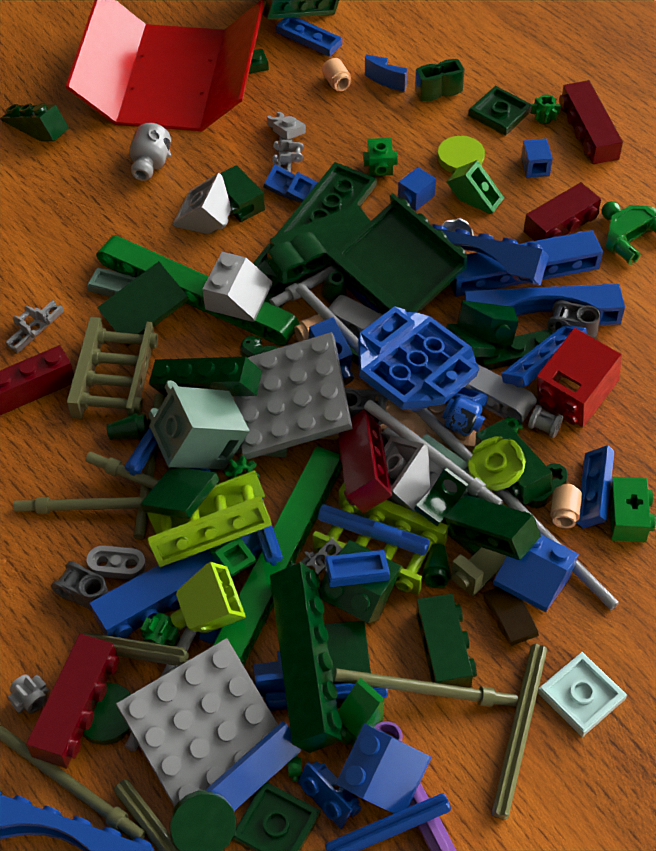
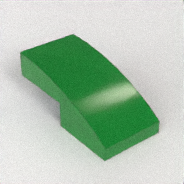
(233, 555)

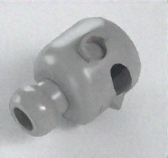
(149, 150)

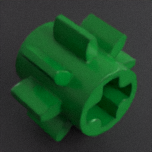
(545, 109)
(237, 466)
(159, 630)

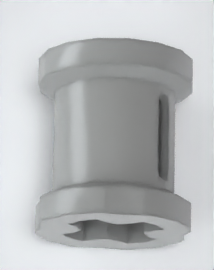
(545, 421)

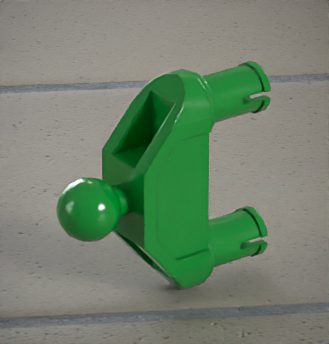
(627, 226)

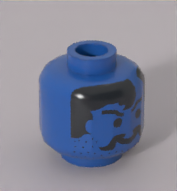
(463, 416)

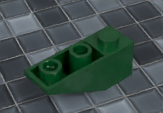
(38, 121)

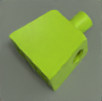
(208, 600)

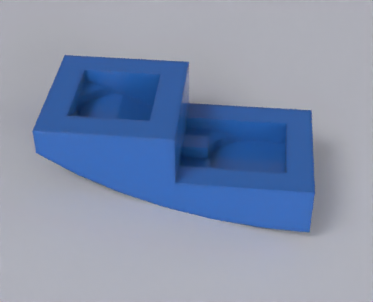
(387, 75)
(288, 184)

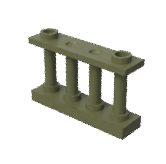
(91, 356)

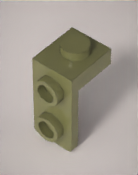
(477, 571)

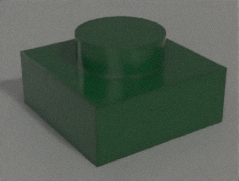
(258, 62)

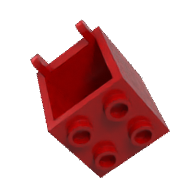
(587, 364)

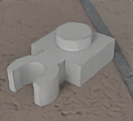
(286, 127)

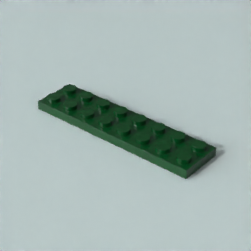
(334, 192)

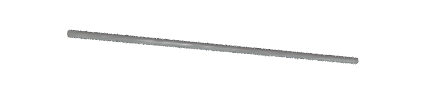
(504, 494)

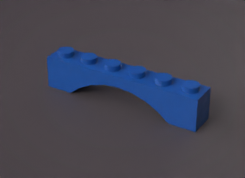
(520, 261)
(604, 297)
(21, 818)

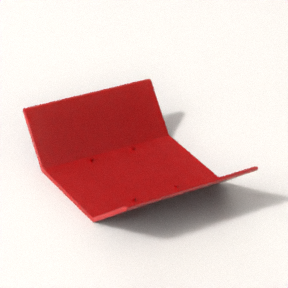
(161, 71)

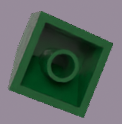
(361, 600)

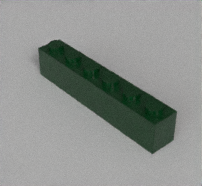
(305, 659)

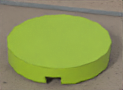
(459, 151)
(497, 463)

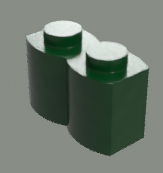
(439, 80)
(297, 257)

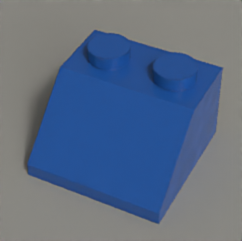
(538, 574)
(383, 770)

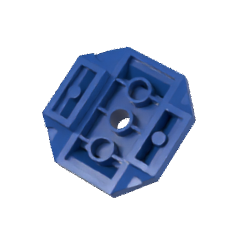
(414, 360)

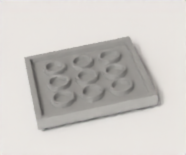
(297, 397)
(197, 720)

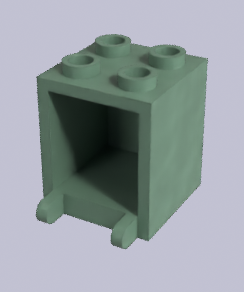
(198, 427)

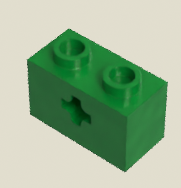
(630, 509)

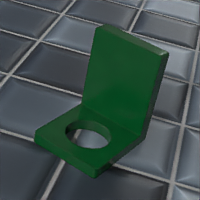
(439, 499)

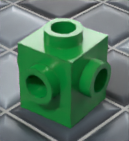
(380, 157)

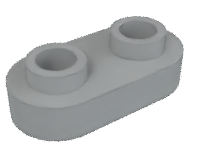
(117, 562)

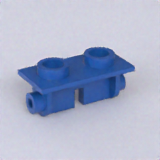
(337, 804)

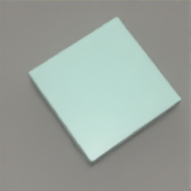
(582, 694)

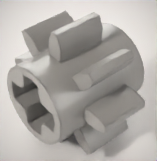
(28, 693)

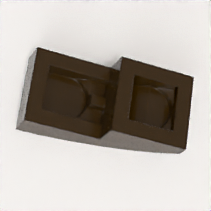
(512, 616)

